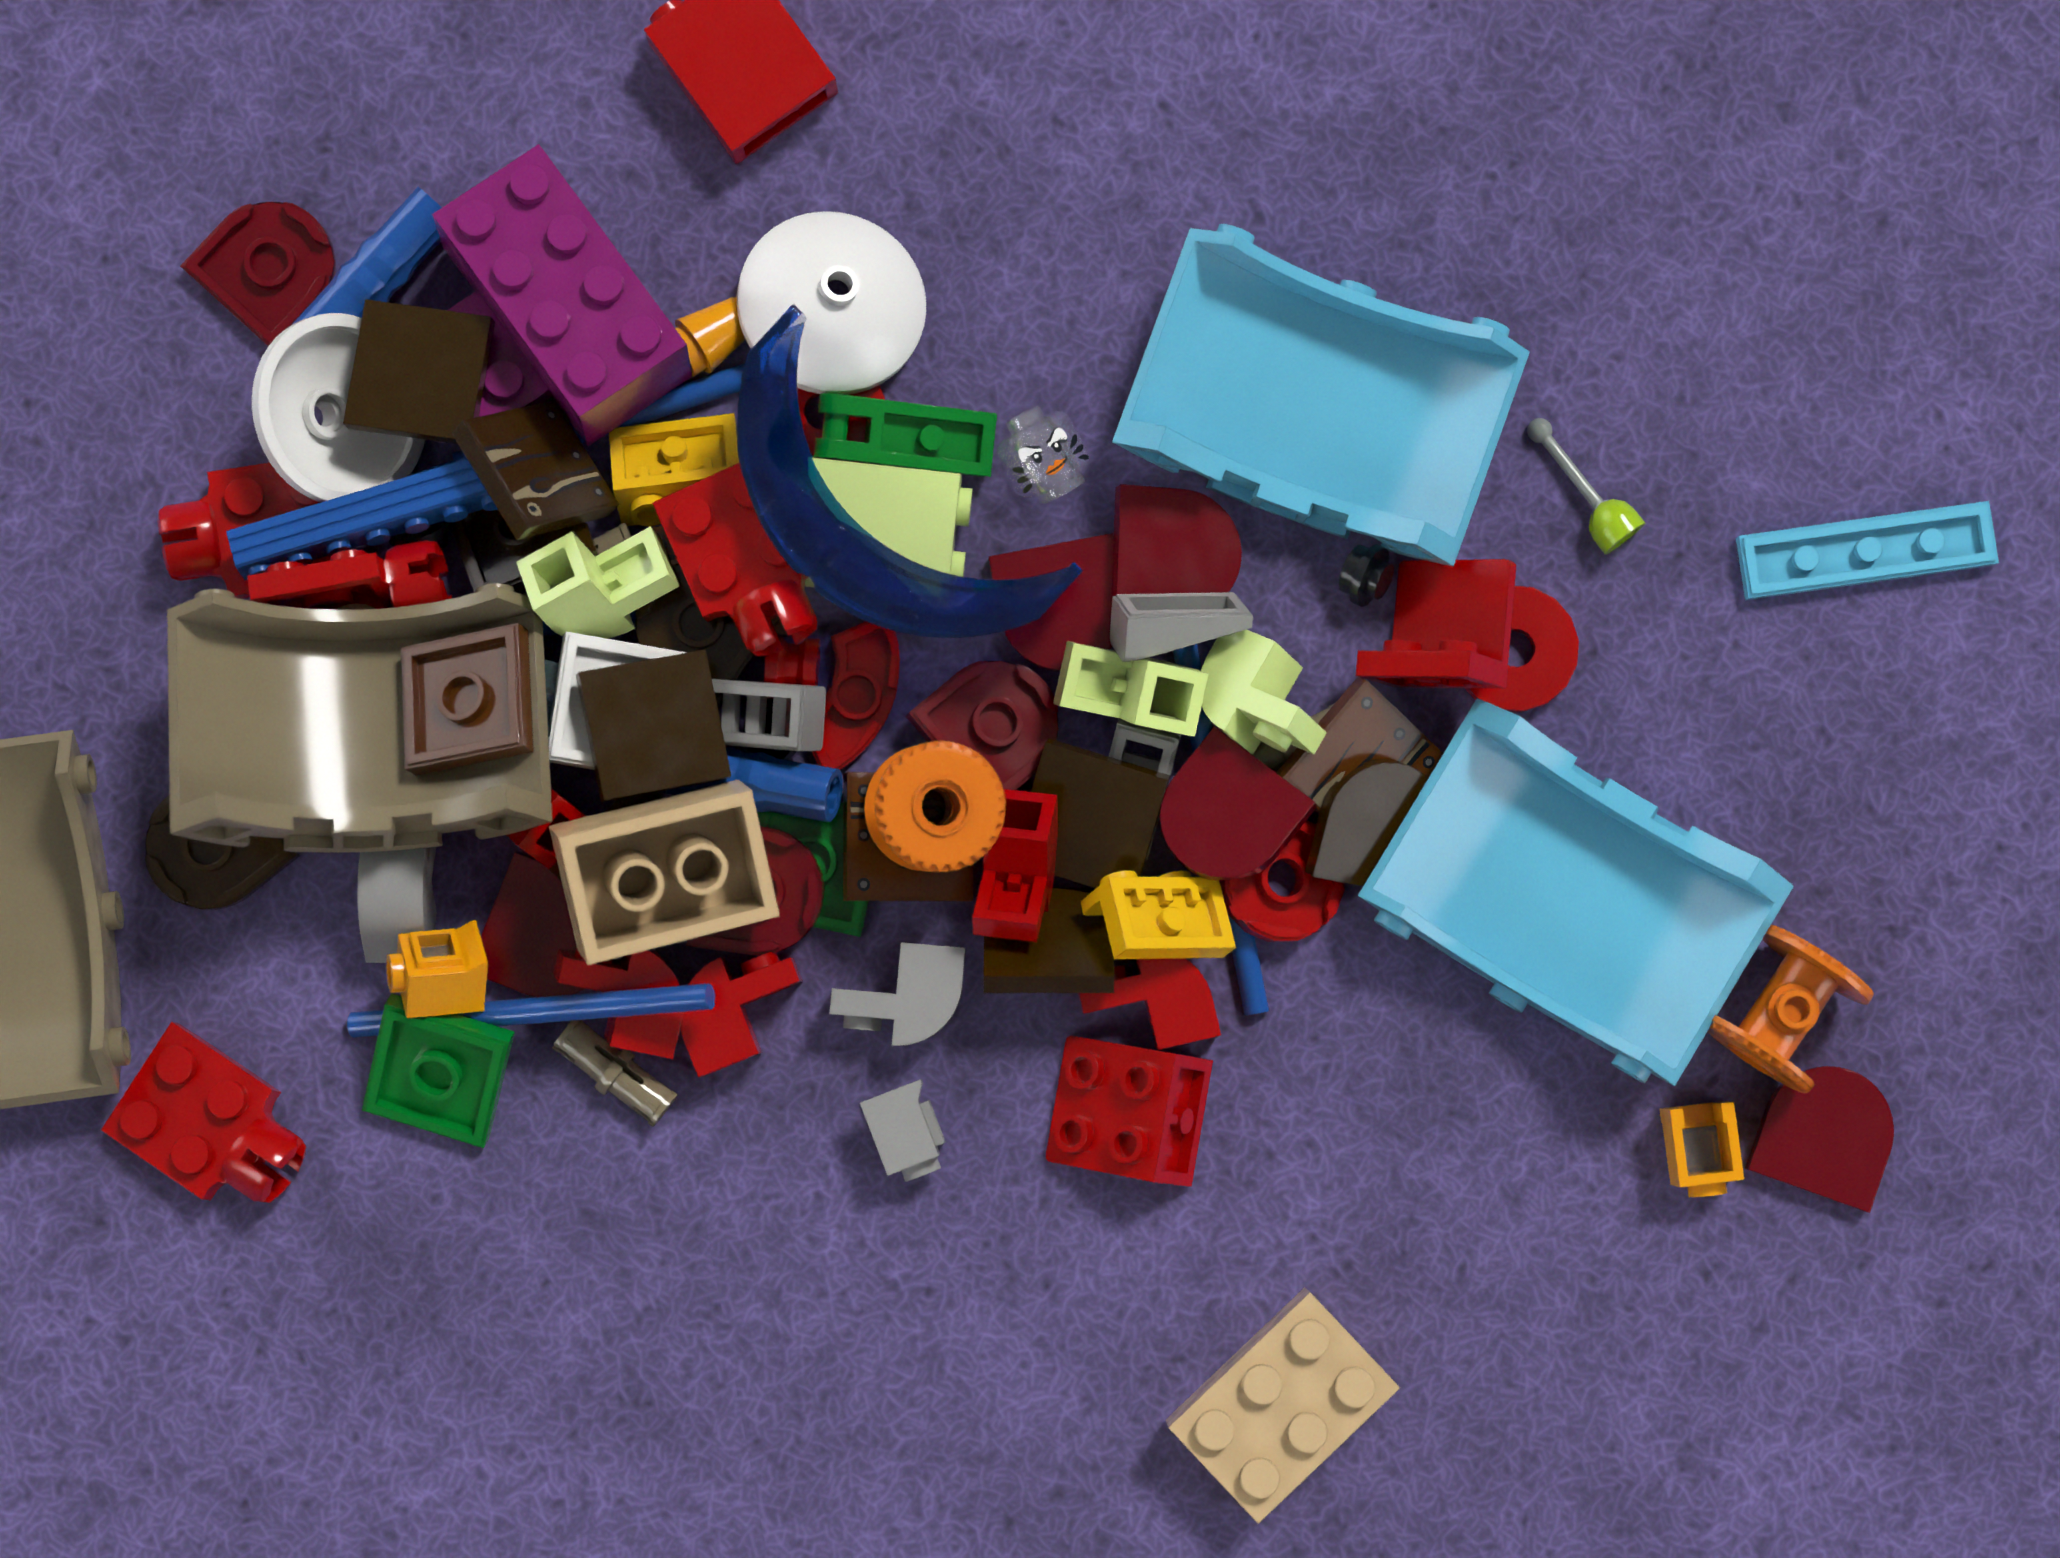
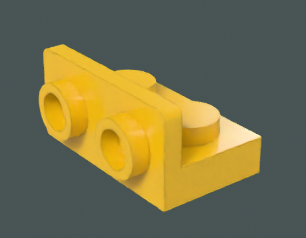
(665, 458)
(1162, 916)

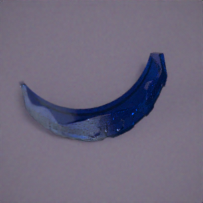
(830, 546)

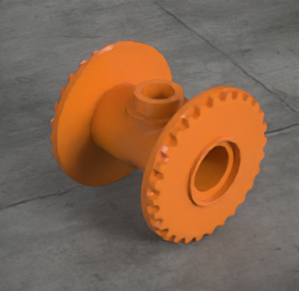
(971, 798)
(1788, 1008)

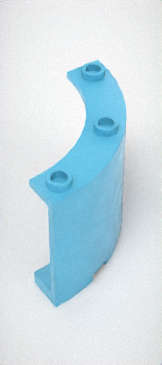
(1320, 397)
(1574, 894)

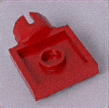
(233, 500)
(734, 562)
(404, 578)
(205, 1120)

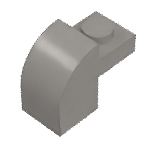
(394, 898)
(924, 999)

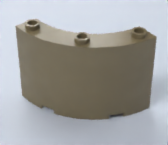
(299, 726)
(56, 929)

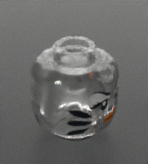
(1043, 454)

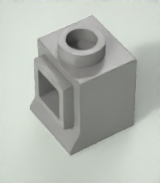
(905, 1131)

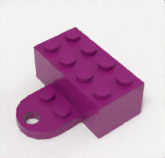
(561, 301)

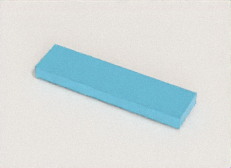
(1867, 550)

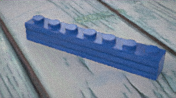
(360, 518)

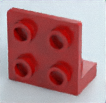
(1447, 627)
(1129, 1111)

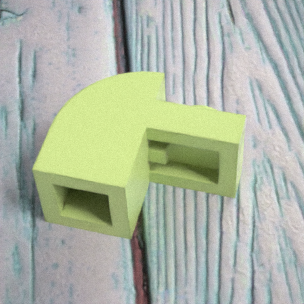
(598, 592)
(1136, 691)
(1248, 693)

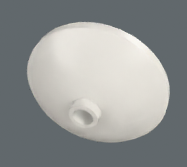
(847, 338)
(311, 368)

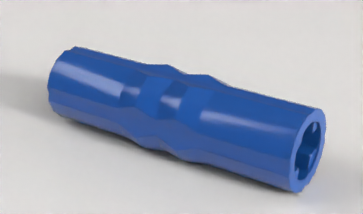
(382, 260)
(783, 785)

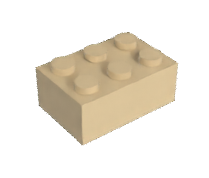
(664, 871)
(1281, 1405)

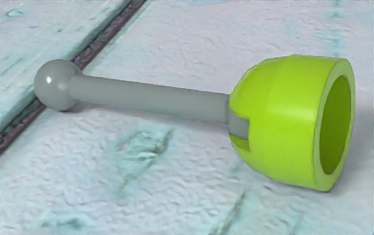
(1612, 519)

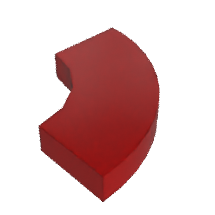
(860, 692)

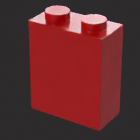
(741, 67)

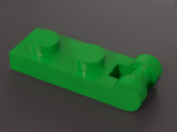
(908, 435)

